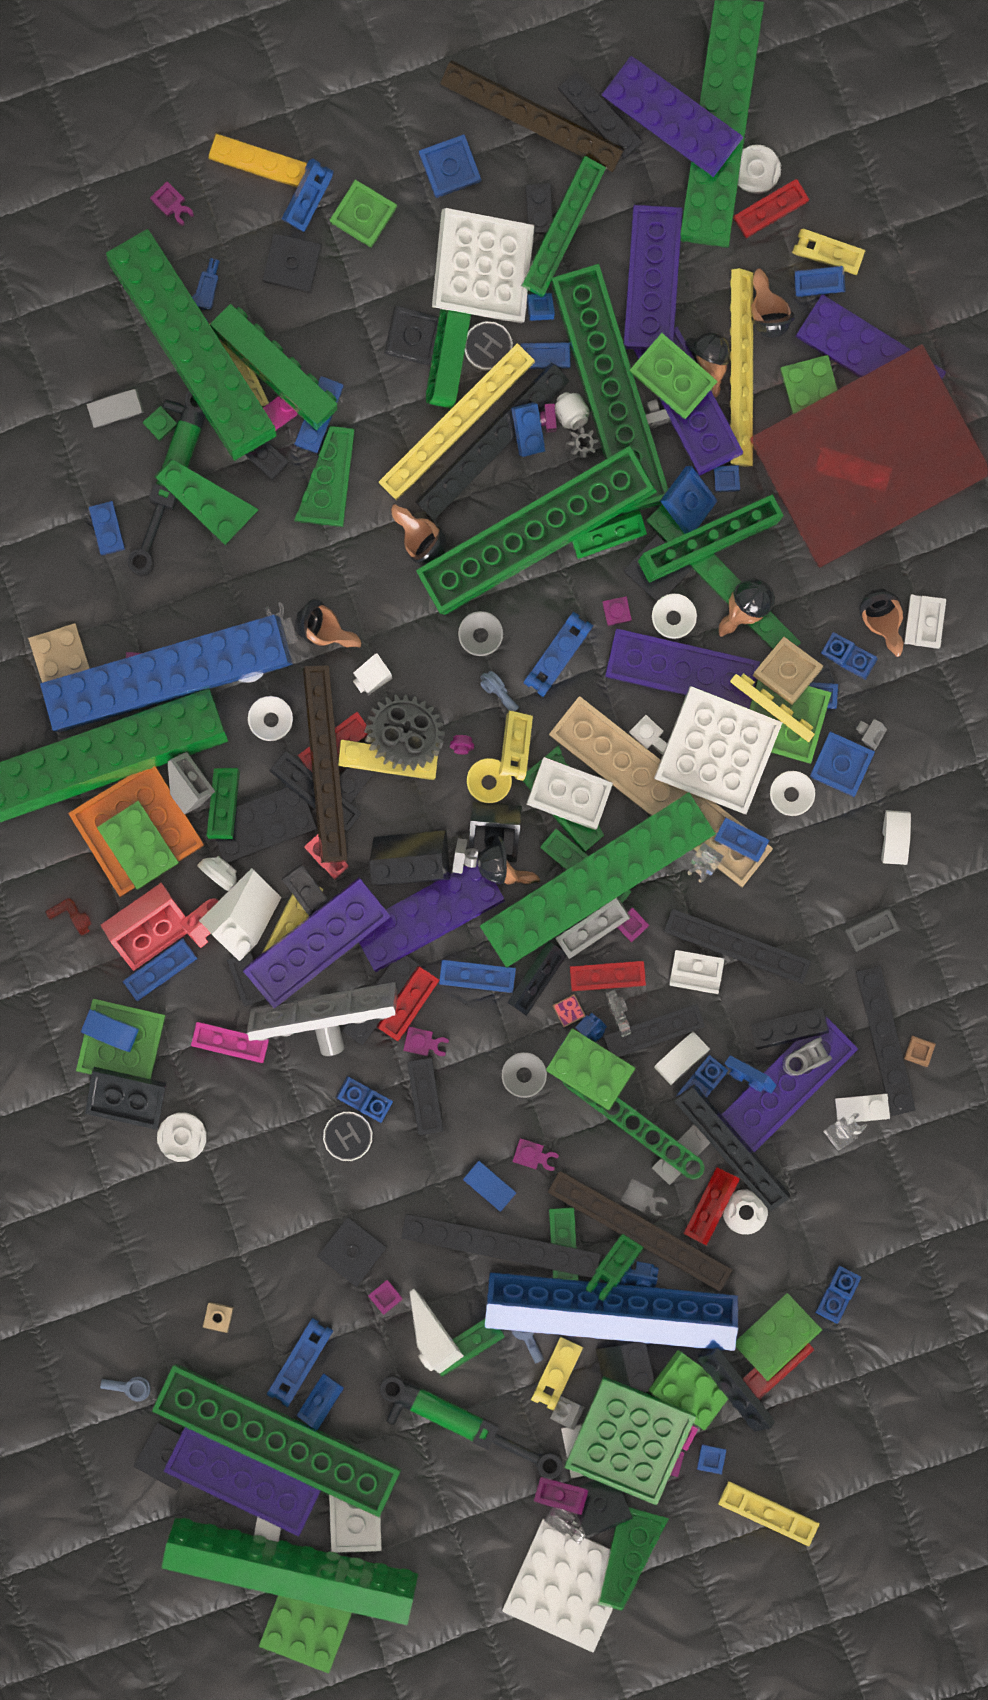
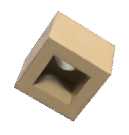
(224, 1310)

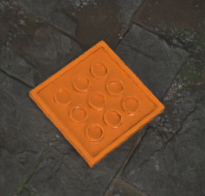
(155, 797)

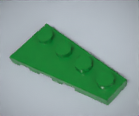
(328, 487)
(209, 503)
(582, 835)
(628, 1556)

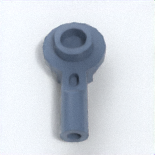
(492, 683)
(530, 1343)
(136, 1388)

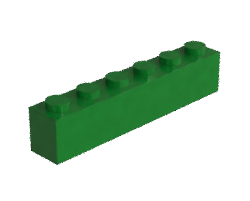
(274, 367)
(710, 538)

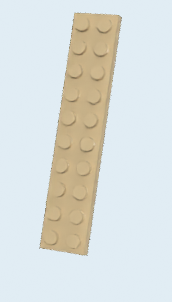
(632, 772)

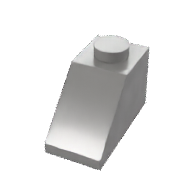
(187, 783)

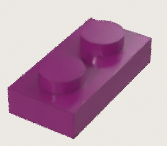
(561, 1495)

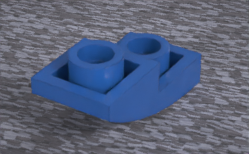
(849, 656)
(109, 1030)
(706, 1076)
(364, 1099)
(838, 1294)

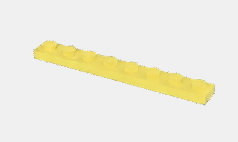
(742, 363)
(456, 421)

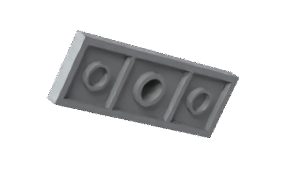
(324, 1015)

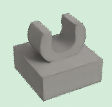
(656, 415)
(872, 733)
(464, 856)
(567, 1412)

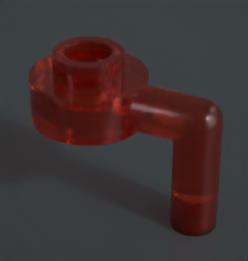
(80, 920)

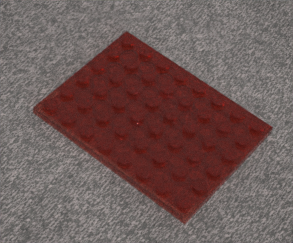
(870, 456)

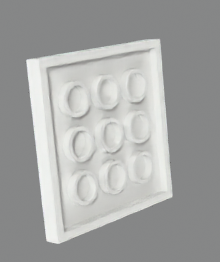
(482, 265)
(718, 750)
(561, 1587)

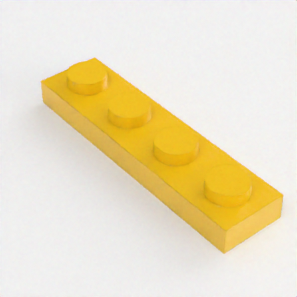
(257, 160)

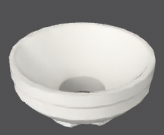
(676, 603)
(270, 705)
(801, 784)
(219, 871)
(732, 1217)

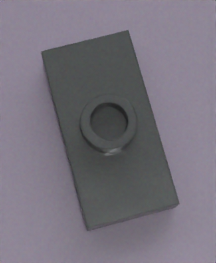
(872, 930)

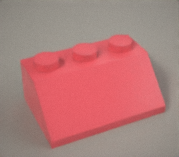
(145, 927)

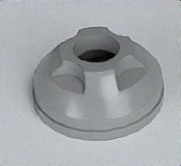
(484, 621)
(537, 1070)

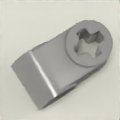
(808, 1057)

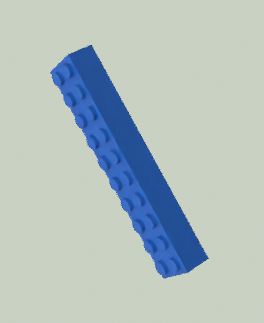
(166, 673)
(625, 1315)

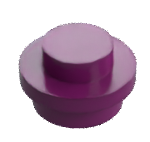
(462, 744)

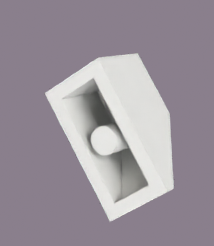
(372, 675)
(868, 1107)

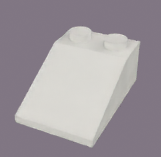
(242, 914)
(432, 1339)

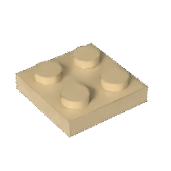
(59, 653)
(788, 670)

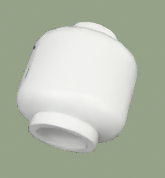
(571, 410)

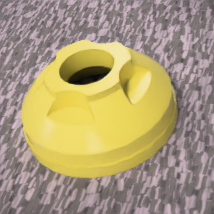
(478, 772)

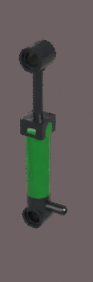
(181, 451)
(459, 1421)

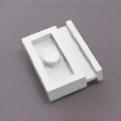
(925, 621)
(696, 972)

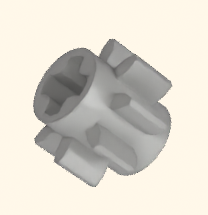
(588, 440)

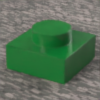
(160, 423)

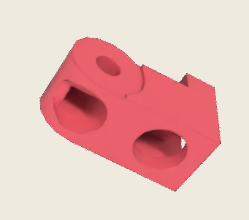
(334, 869)
(194, 927)

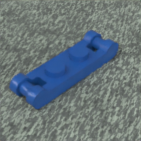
(558, 654)
(299, 1362)

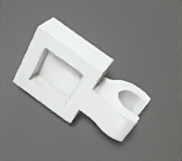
(648, 734)

